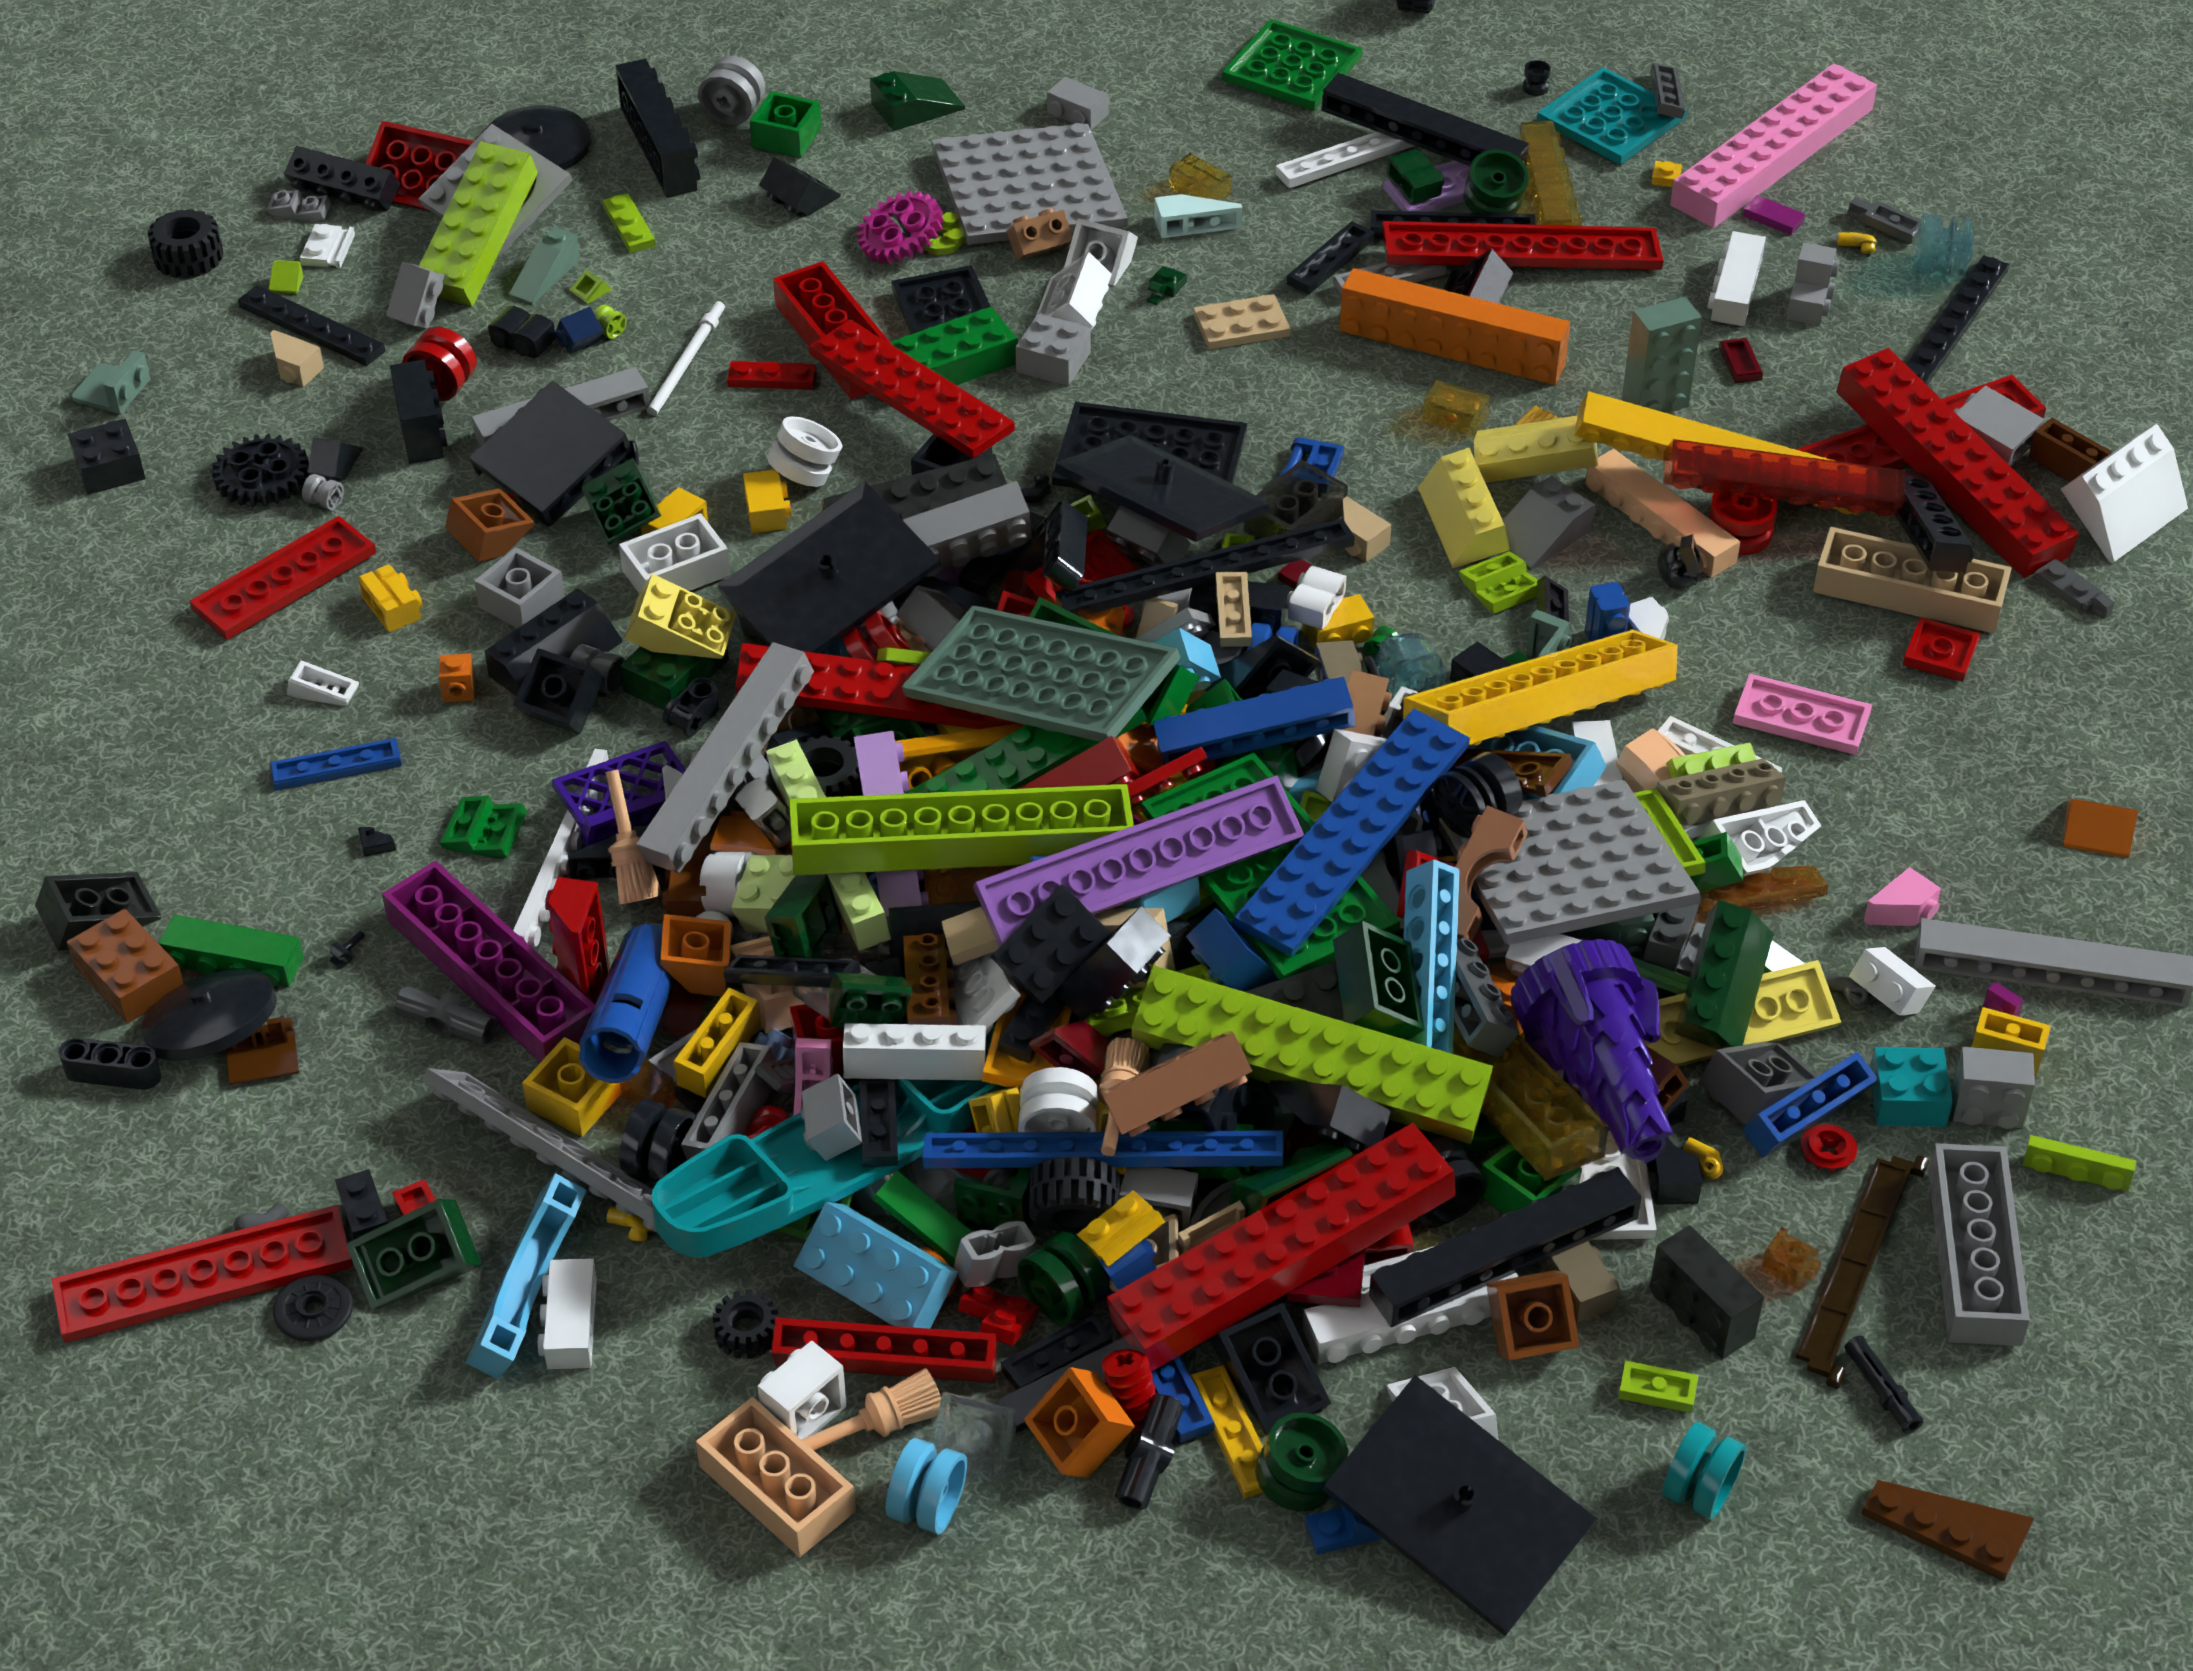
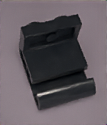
(1217, 1113)

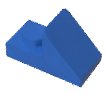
(1337, 1530)

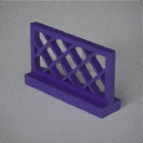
(639, 807)

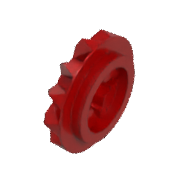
(1830, 1136)

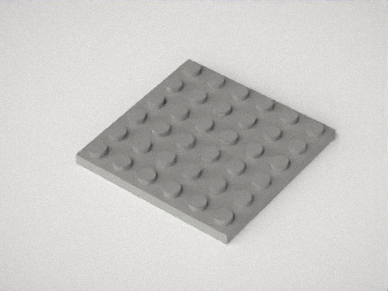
(1023, 173)
(1582, 865)

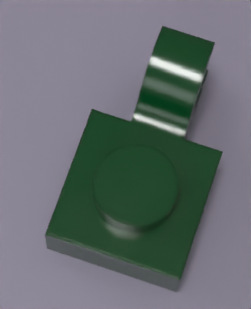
(1165, 282)

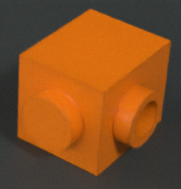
(457, 677)

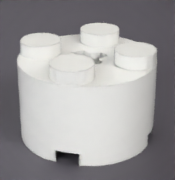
(722, 877)

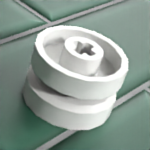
(804, 451)
(1058, 1102)

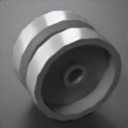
(731, 90)

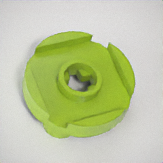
(952, 237)

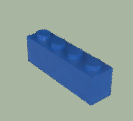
(1809, 1104)

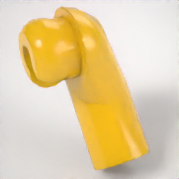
(1708, 1158)

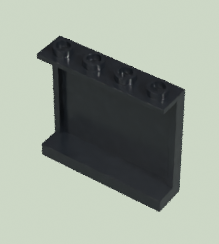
(551, 452)

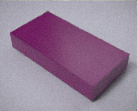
(1774, 215)

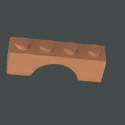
(1493, 840)

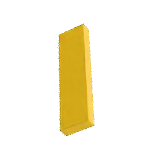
(1231, 1426)

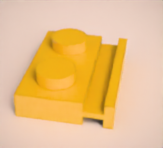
(1121, 1228)

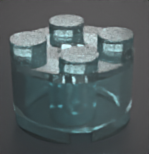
(1410, 663)

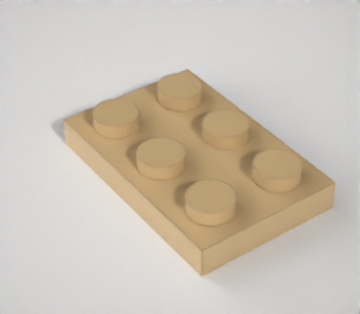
(1241, 321)

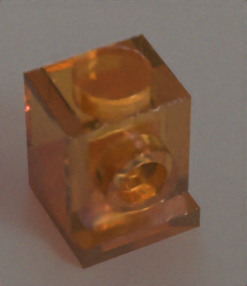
(1790, 1260)

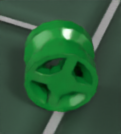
(1371, 646)

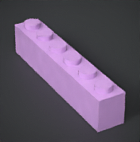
(880, 775)

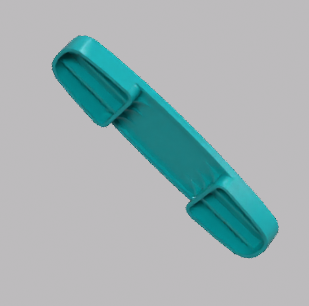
(768, 1181)

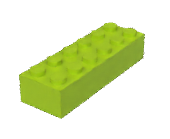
(479, 220)

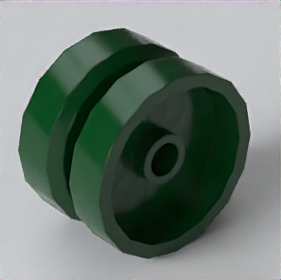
(1496, 183)
(1063, 1278)
(1299, 1461)

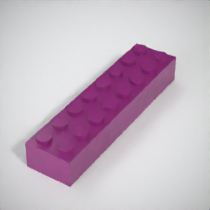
(487, 960)

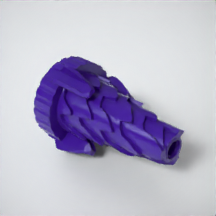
(1588, 1021)

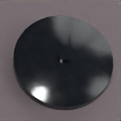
(549, 131)
(209, 1014)

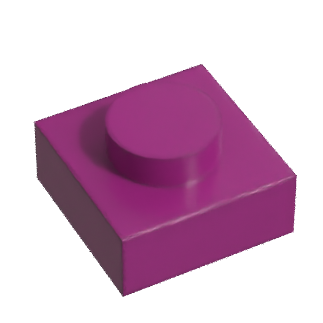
(2002, 1000)

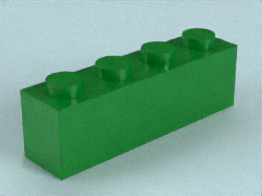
(221, 946)

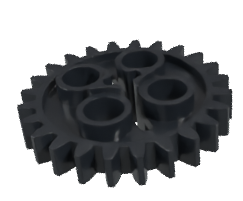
(260, 470)

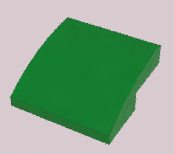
(483, 828)

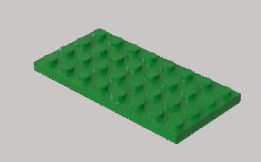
(1237, 883)

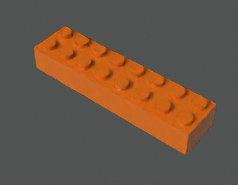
(1454, 326)

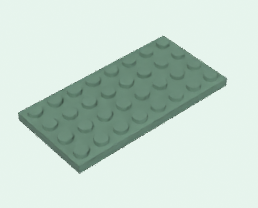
(1041, 673)

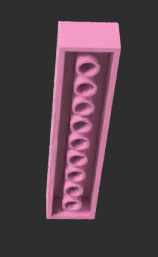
(1773, 145)

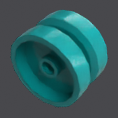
(1704, 1470)

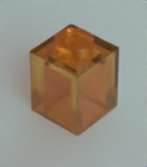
(649, 1084)

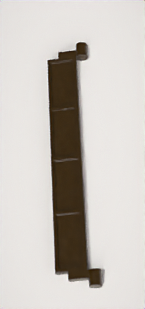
(1854, 1265)

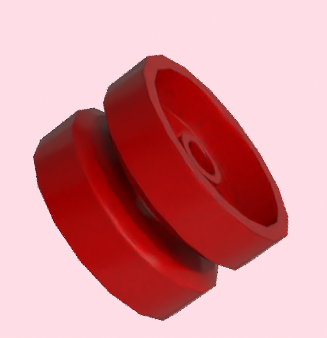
(447, 356)
(1746, 519)
(880, 634)

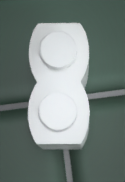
(1316, 597)

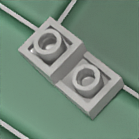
(292, 206)

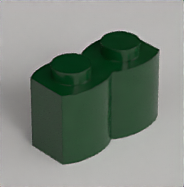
(1414, 176)

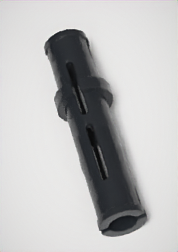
(1892, 1396)

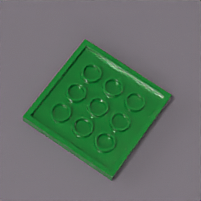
(1291, 63)

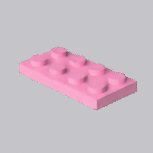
(1802, 714)

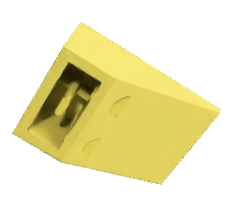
(678, 621)

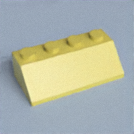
(1532, 450)
(1463, 510)

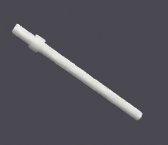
(706, 325)

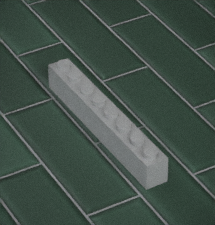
(725, 758)
(2054, 962)

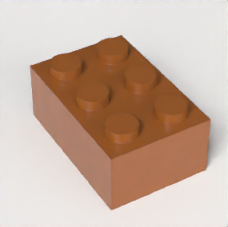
(124, 965)

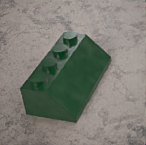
(1725, 977)

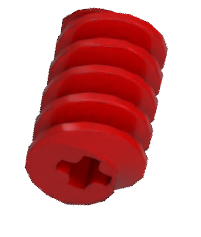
(1130, 1382)

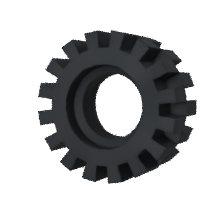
(740, 1308)

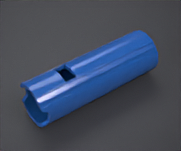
(627, 1007)

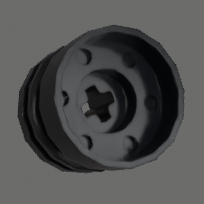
(1471, 787)

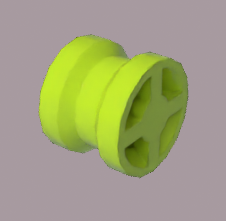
(611, 322)

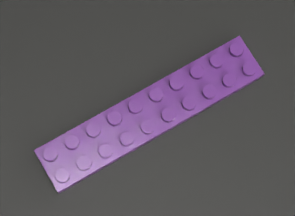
(1146, 856)

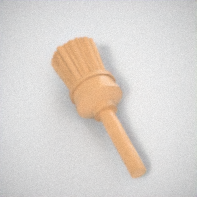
(634, 875)
(1123, 1060)
(887, 1410)

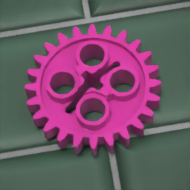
(883, 238)

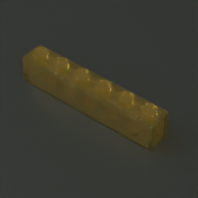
(1549, 175)

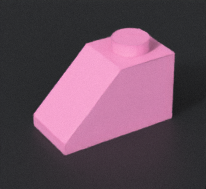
(1904, 901)

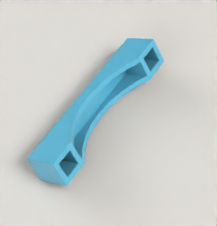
(510, 1309)

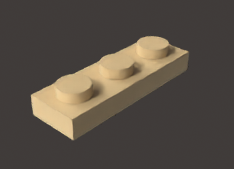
(1233, 609)

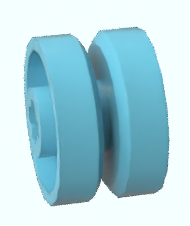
(926, 1486)

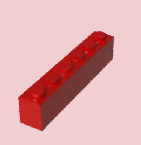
(892, 1348)

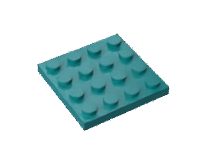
(1609, 116)

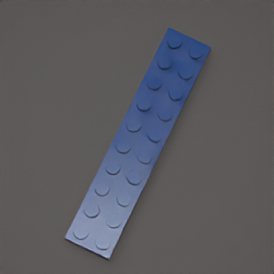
(1351, 833)

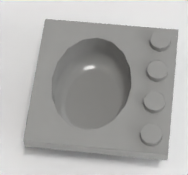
(546, 187)

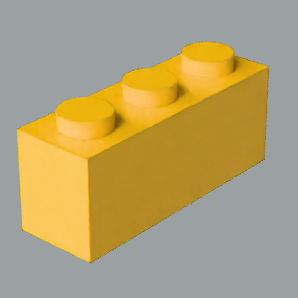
(714, 1042)

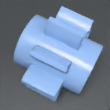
(778, 1042)

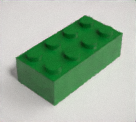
(963, 346)

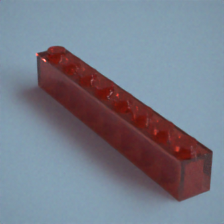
(1783, 477)

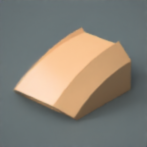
(1645, 760)

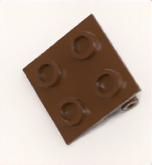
(265, 1053)

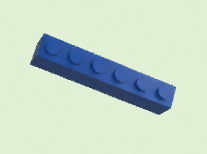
(1257, 721)

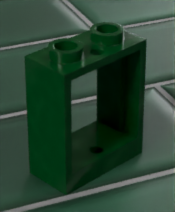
(785, 919)

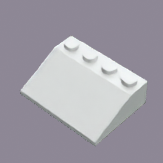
(2129, 493)

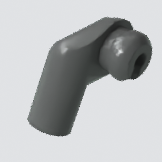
(1851, 990)

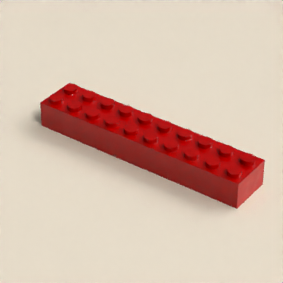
(1957, 462)
(1281, 1246)

